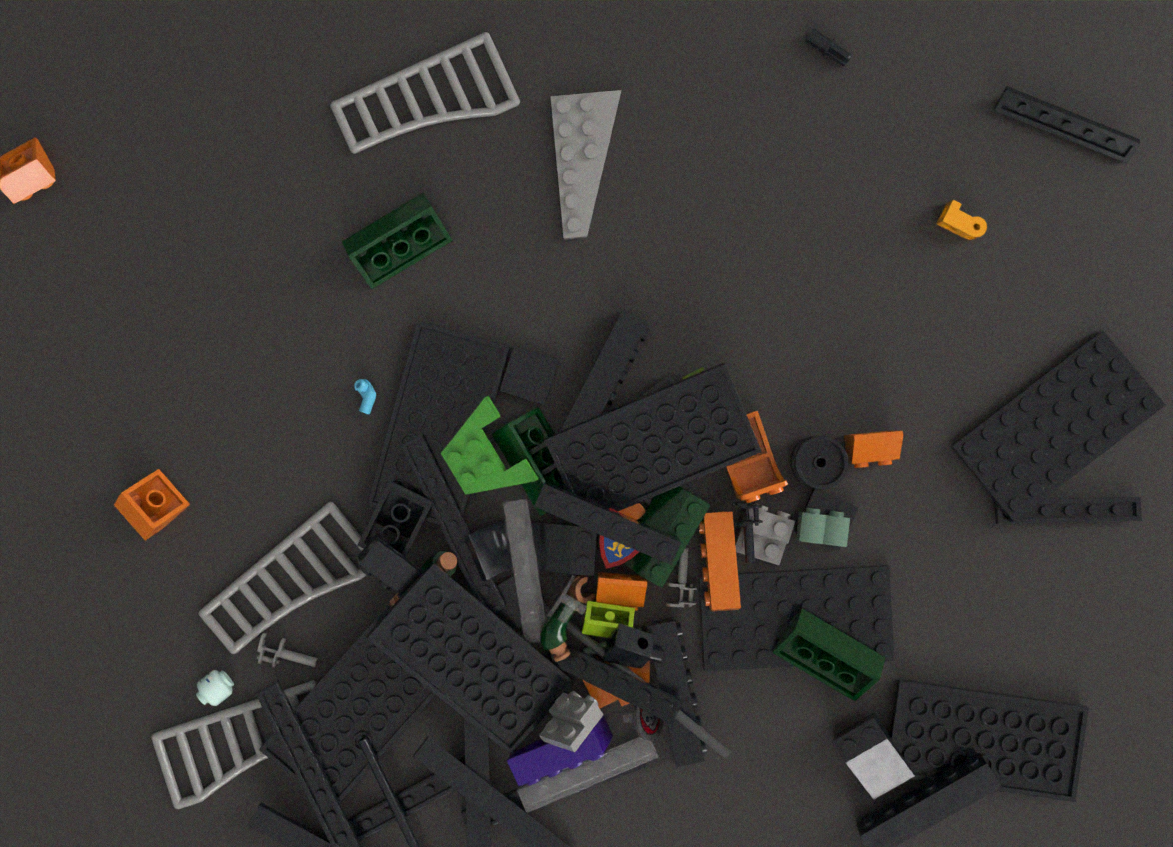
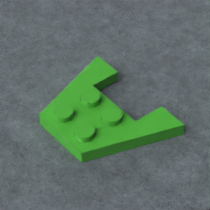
(475, 459)

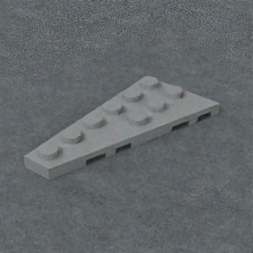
(582, 140)

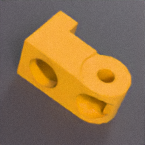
(960, 222)

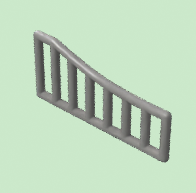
(442, 115)
(289, 605)
(201, 723)

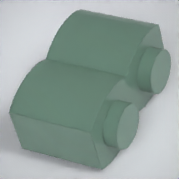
(822, 528)

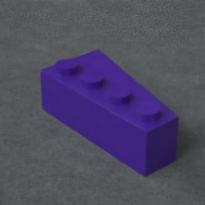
(544, 759)

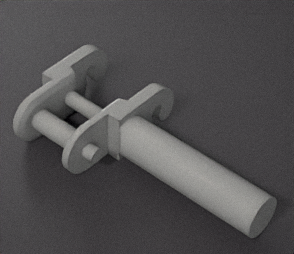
(682, 580)
(283, 653)

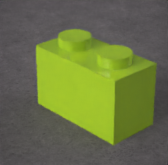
(603, 618)

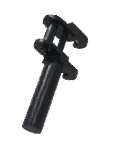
(748, 528)

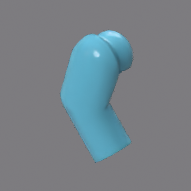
(368, 394)

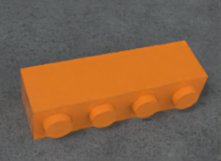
(721, 562)

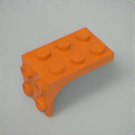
(759, 472)

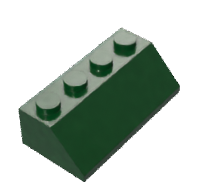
(396, 241)
(526, 440)
(677, 514)
(829, 655)

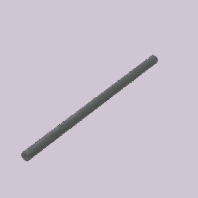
(681, 717)

